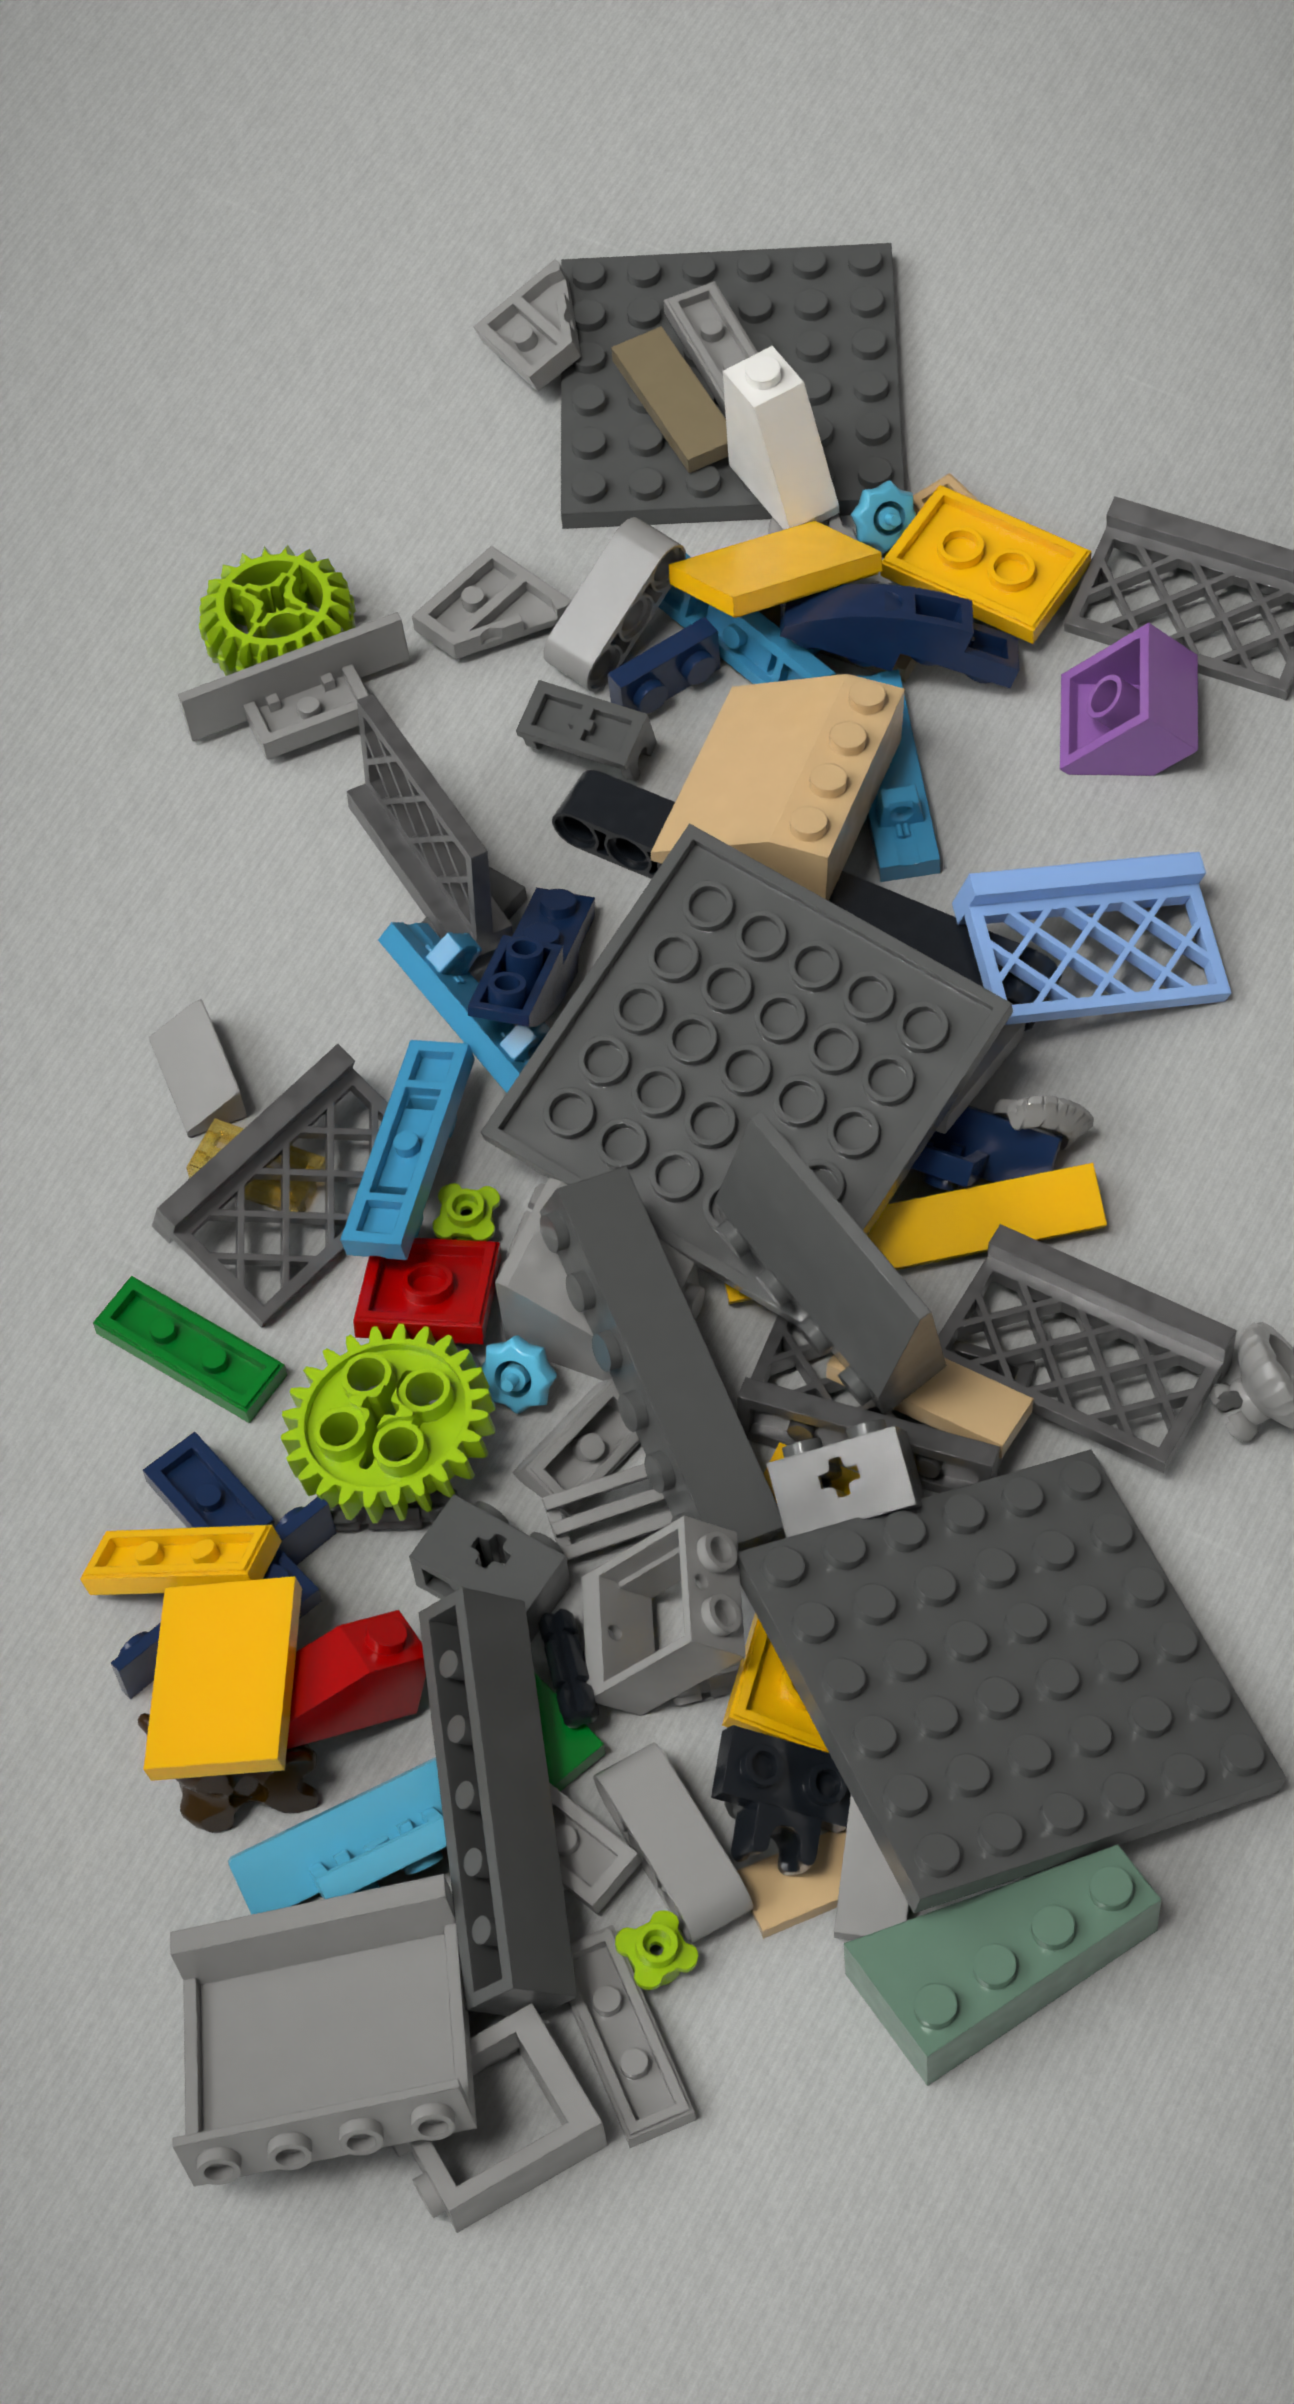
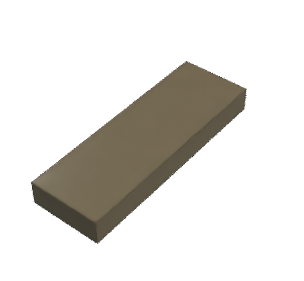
(673, 398)

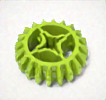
(271, 601)

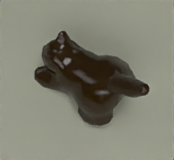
(213, 1800)

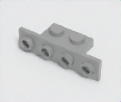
(300, 692)

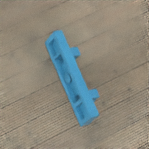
(748, 642)
(900, 812)
(442, 975)
(408, 1150)

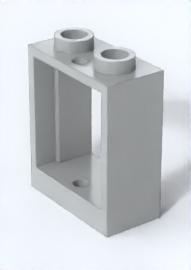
(619, 1598)
(536, 2163)

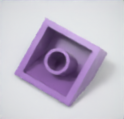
(1130, 707)

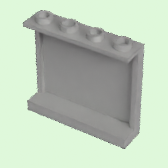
(323, 2031)

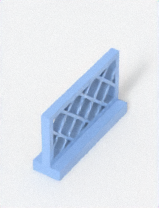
(1086, 889)

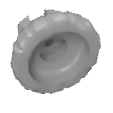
(1264, 1384)

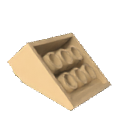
(792, 773)

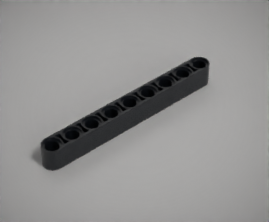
(625, 821)

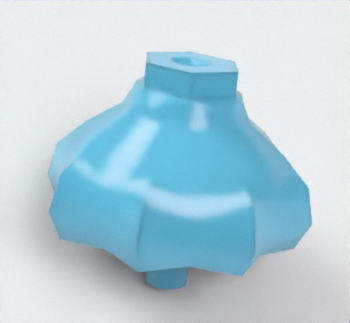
(883, 515)
(518, 1374)

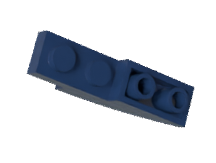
(882, 620)
(537, 963)

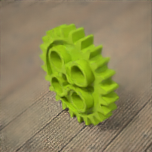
(388, 1423)

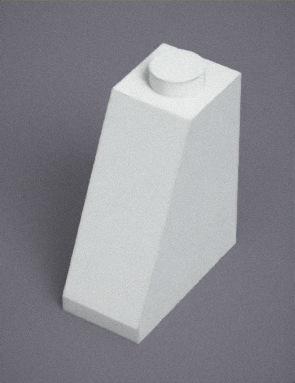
(777, 440)

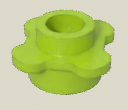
(473, 1227)
(656, 1970)

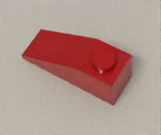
(356, 1678)

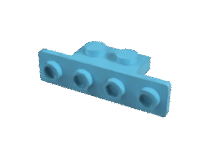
(348, 1844)

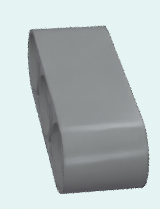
(613, 604)
(673, 1842)

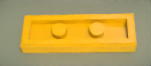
(177, 1557)

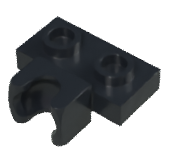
(784, 1796)

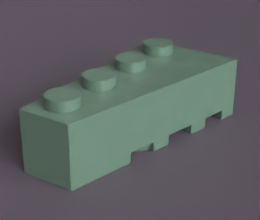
(997, 1958)

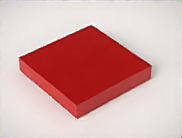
(438, 1287)

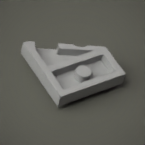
(535, 328)
(488, 606)

